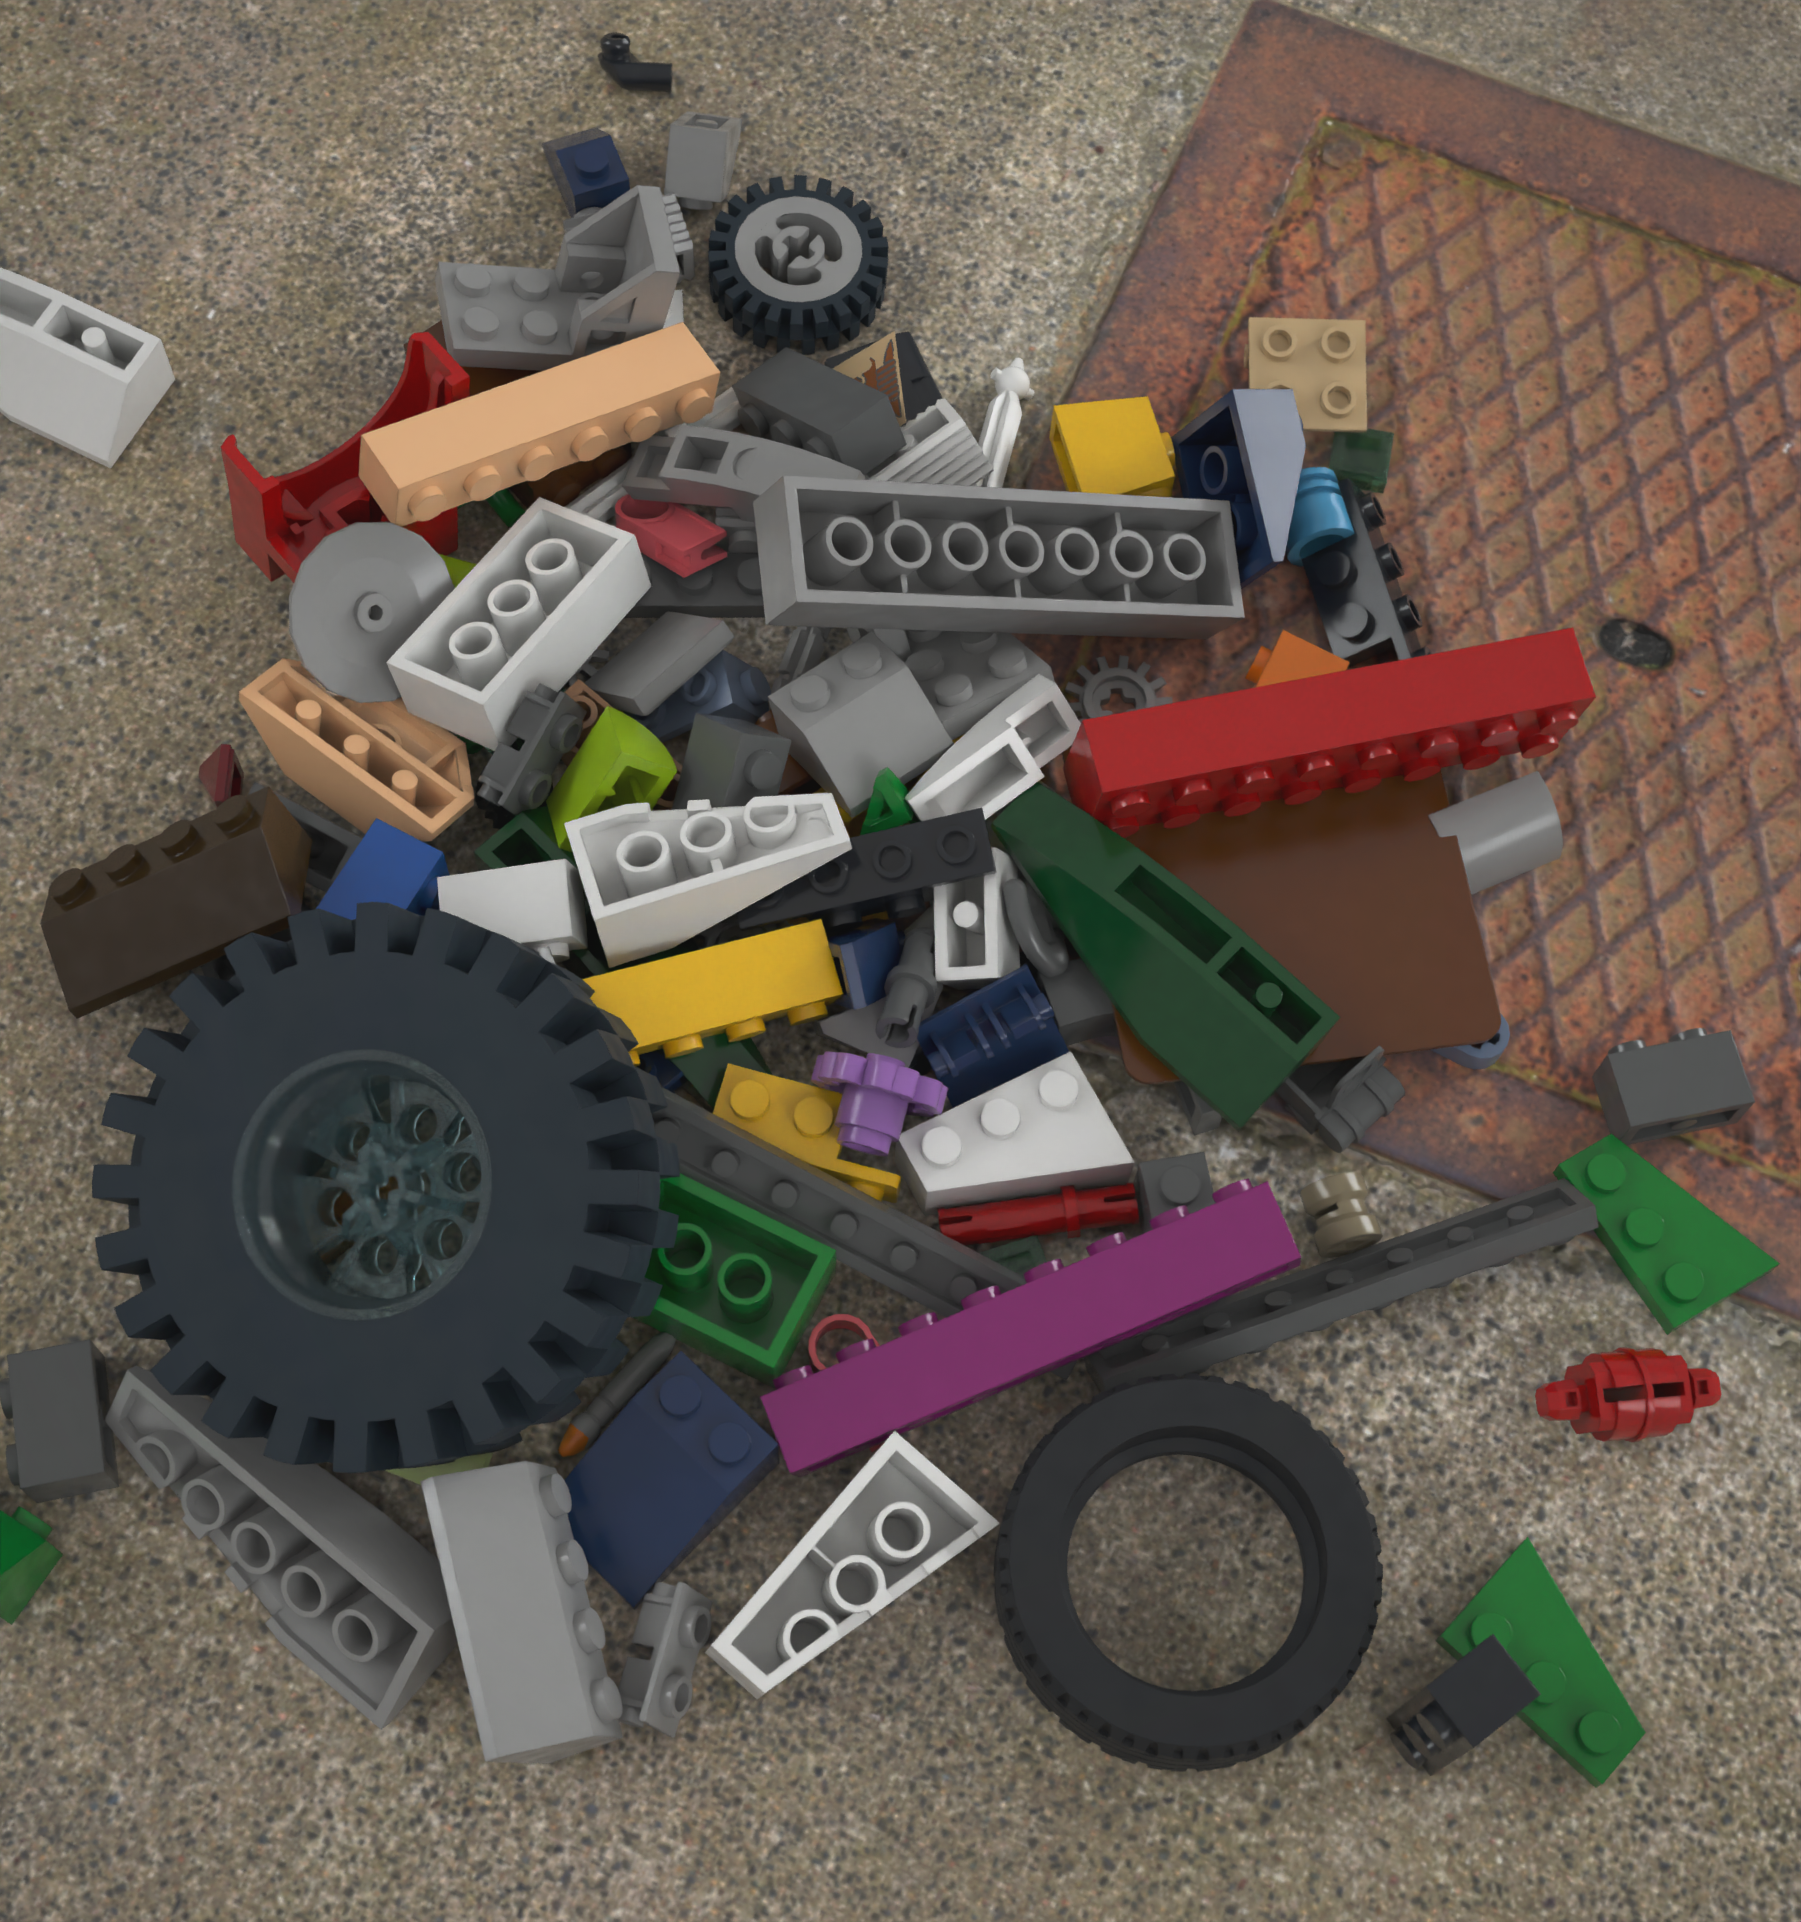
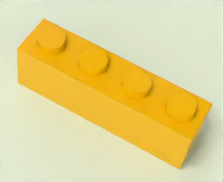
(722, 990)

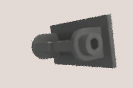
(550, 727)

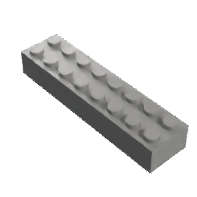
(994, 560)

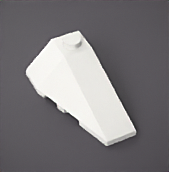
(683, 870)

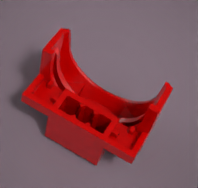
(290, 514)

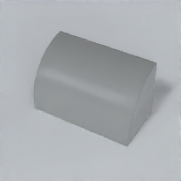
(1504, 831)

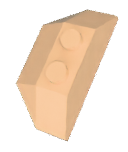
(361, 756)

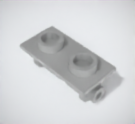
(675, 1626)

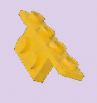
(799, 1122)

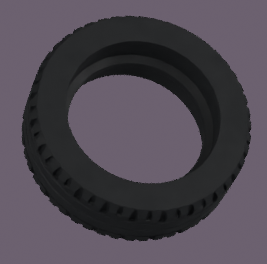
(1278, 1454)

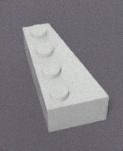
(862, 1554)

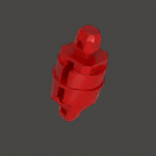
(1641, 1396)

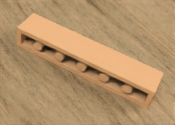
(537, 425)

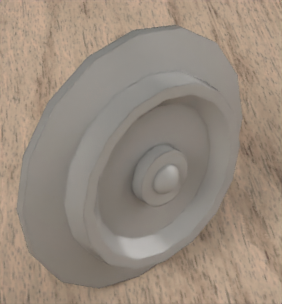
(361, 603)

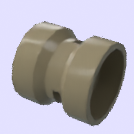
(1340, 1214)

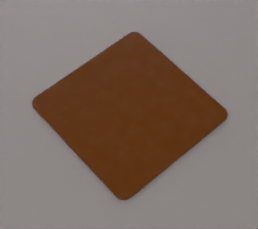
(1353, 905)

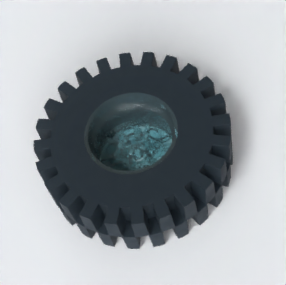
(238, 1231)

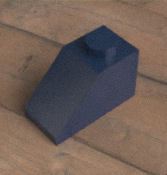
(586, 169)
(864, 959)

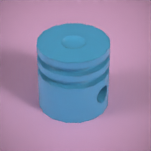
(1317, 516)

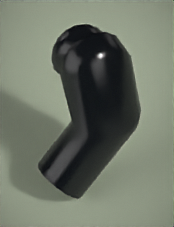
(628, 70)

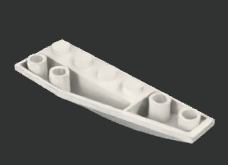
(75, 370)

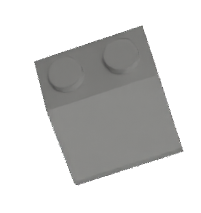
(858, 718)

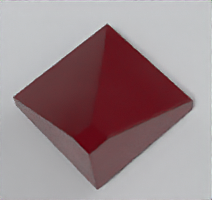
(222, 775)

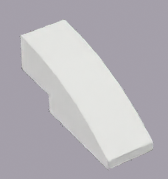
(998, 754)

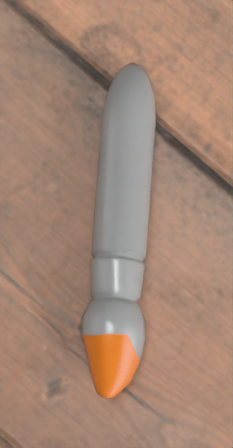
(587, 1425)

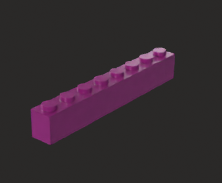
(1031, 1328)

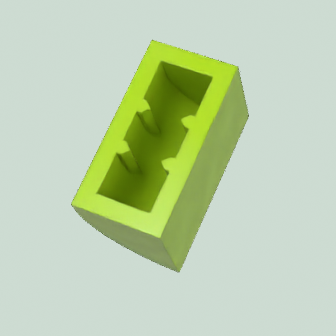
(612, 768)

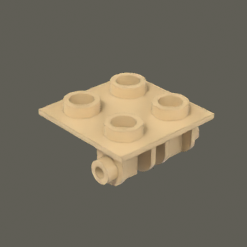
(1319, 362)

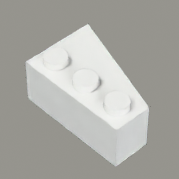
(1015, 1143)

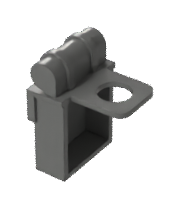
(1342, 1097)

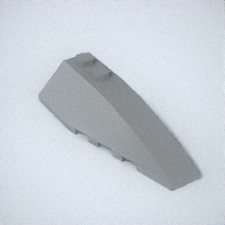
(325, 1562)

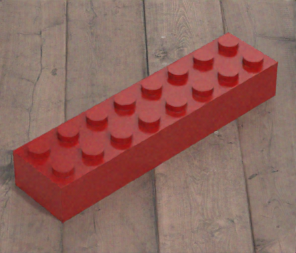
(1328, 732)

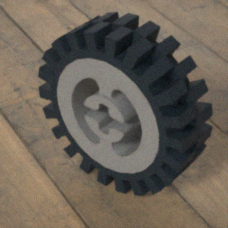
(806, 293)

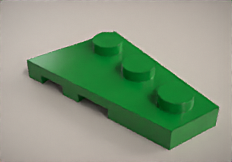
(1662, 1236)

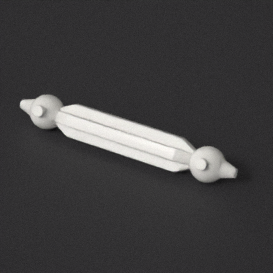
(1003, 419)

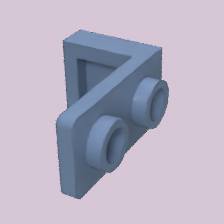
(720, 689)

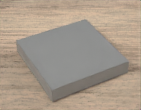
(660, 661)

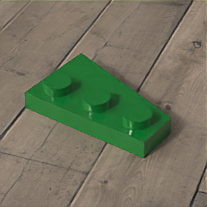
(1579, 1701)

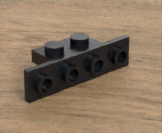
(1360, 589)
(882, 873)

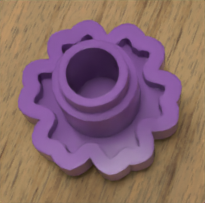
(876, 1097)

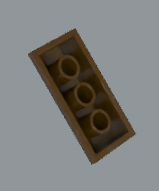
(175, 900)

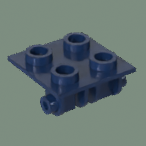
(991, 1036)

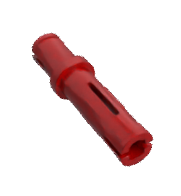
(1041, 1215)

